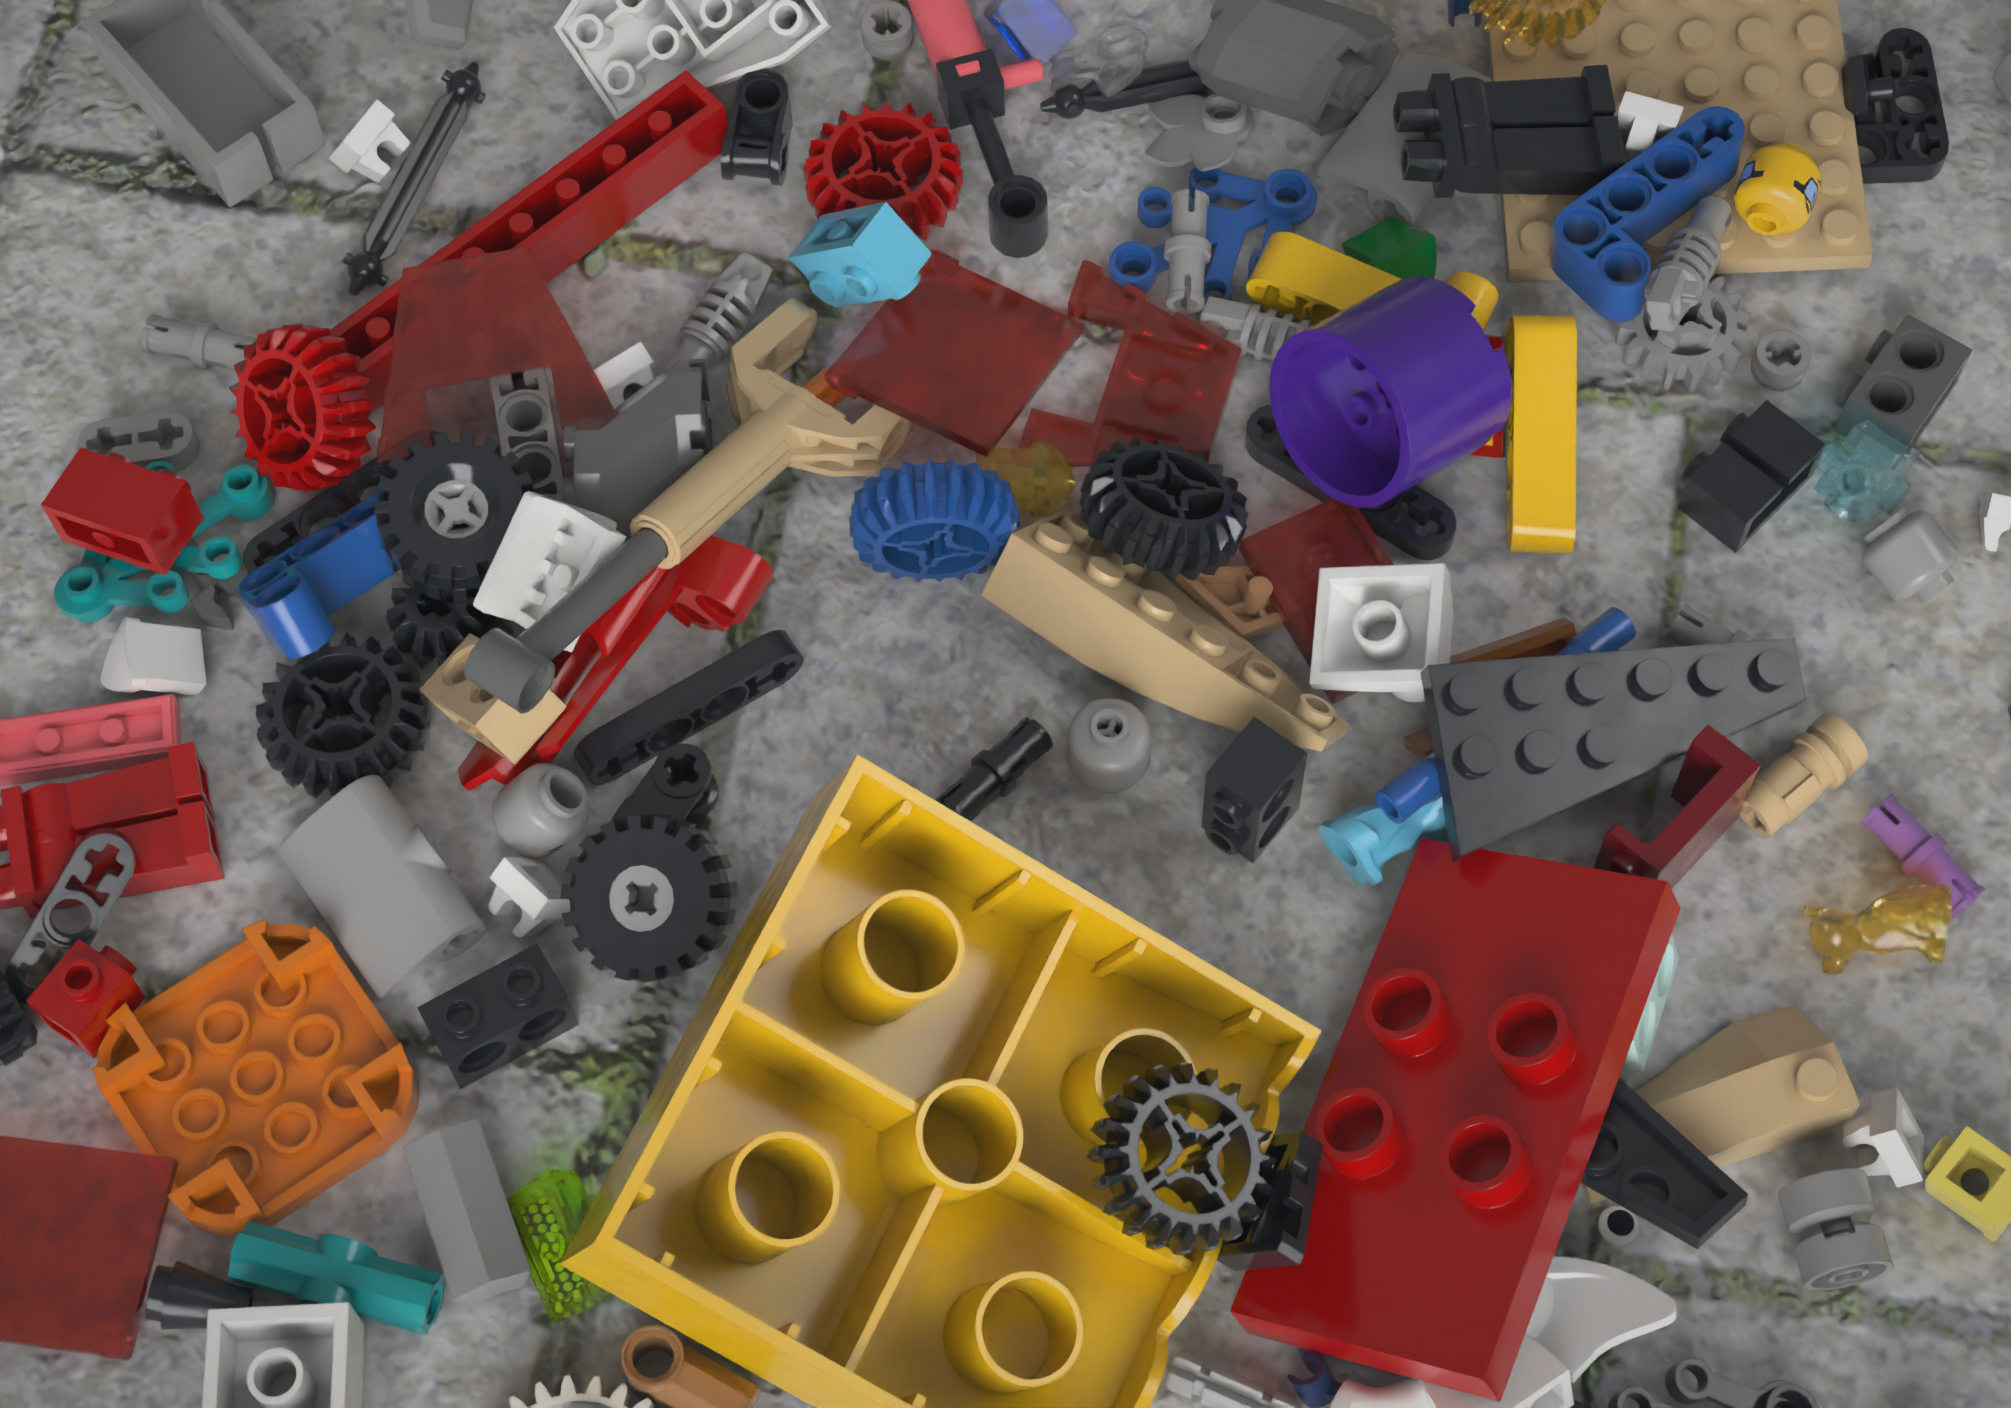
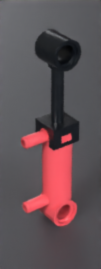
(973, 94)

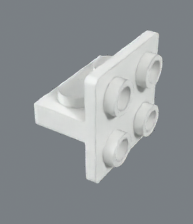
(544, 558)

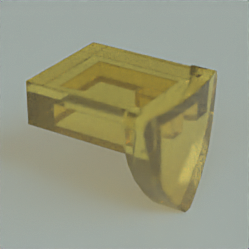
(1036, 476)

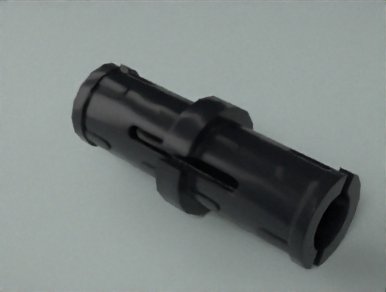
(997, 769)

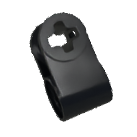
(756, 137)
(658, 791)

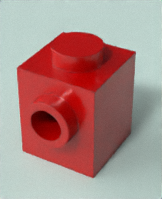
(84, 993)

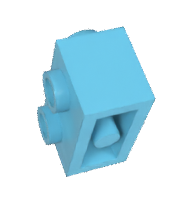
(860, 256)

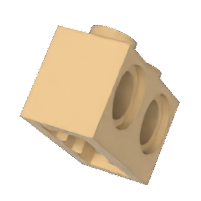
(483, 714)

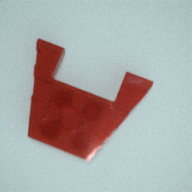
(475, 324)
(1163, 384)

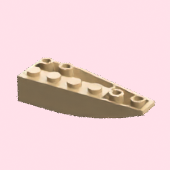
(1148, 633)

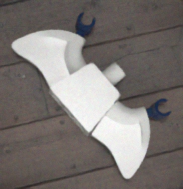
(1575, 1320)

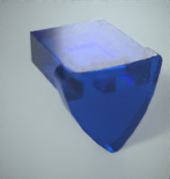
(1031, 26)

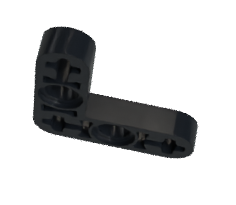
(1894, 137)

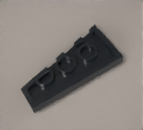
(1659, 1172)

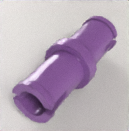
(1921, 853)

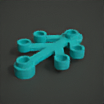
(99, 584)

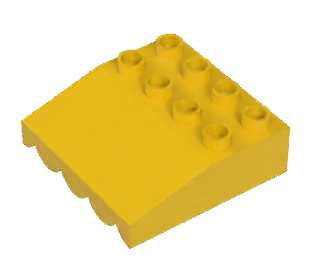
(891, 1117)

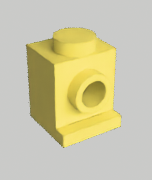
(1968, 1155)

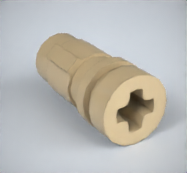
(1794, 781)

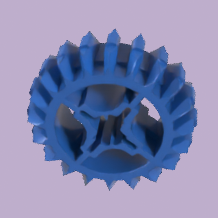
(933, 520)

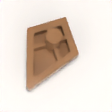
(1235, 599)

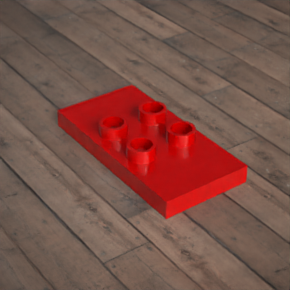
(1464, 1113)

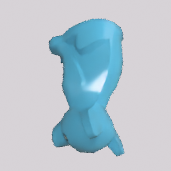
(1368, 839)

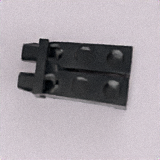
(1511, 134)

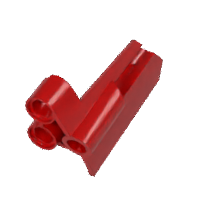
(708, 588)

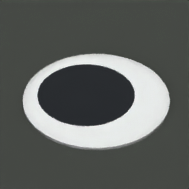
(1618, 1225)

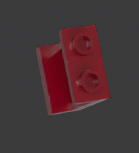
(1711, 790)

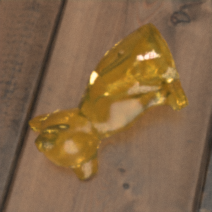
(1894, 922)

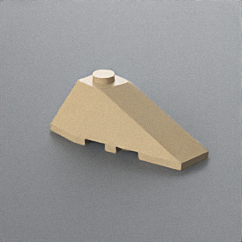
(1754, 1089)

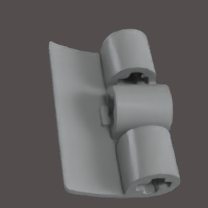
(1371, 148)
(380, 884)

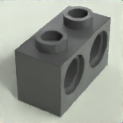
(1907, 392)

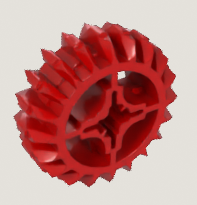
(890, 156)
(302, 407)

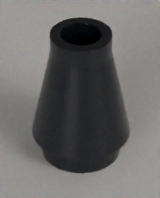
(183, 1295)

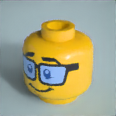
(1777, 189)

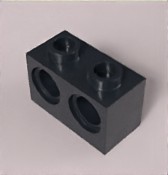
(1252, 791)
(498, 1015)

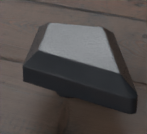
(1863, 90)

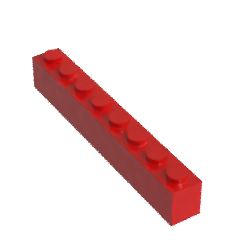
(569, 205)

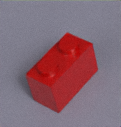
(123, 510)

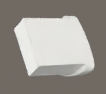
(154, 659)

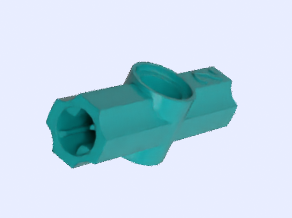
(337, 1272)

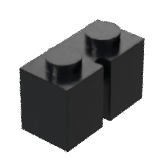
(1749, 474)

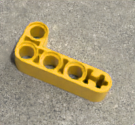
(1318, 281)
(1541, 434)

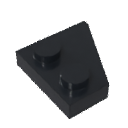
(1282, 1228)

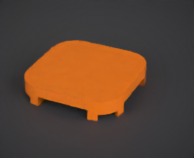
(258, 1078)

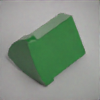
(1395, 249)

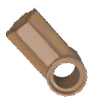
(690, 1381)

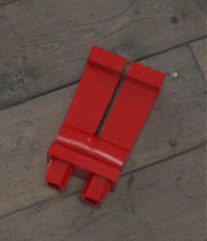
(156, 804)

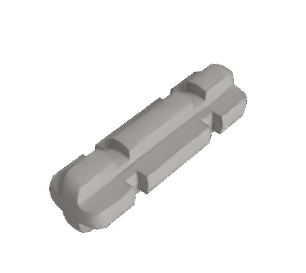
(1220, 1386)

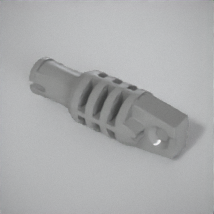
(1687, 264)
(723, 312)
(1251, 326)

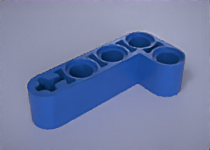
(1654, 192)
(315, 579)

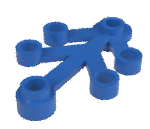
(1224, 226)

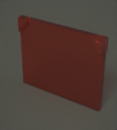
(956, 354)
(78, 1243)

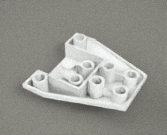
(644, 44)

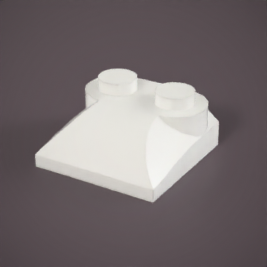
(1381, 628)

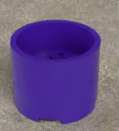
(1389, 391)

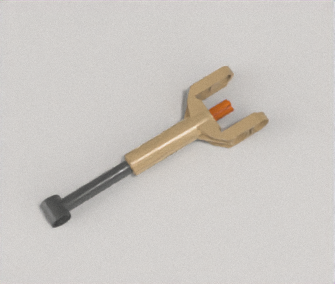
(775, 430)

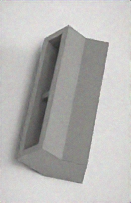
(467, 1212)

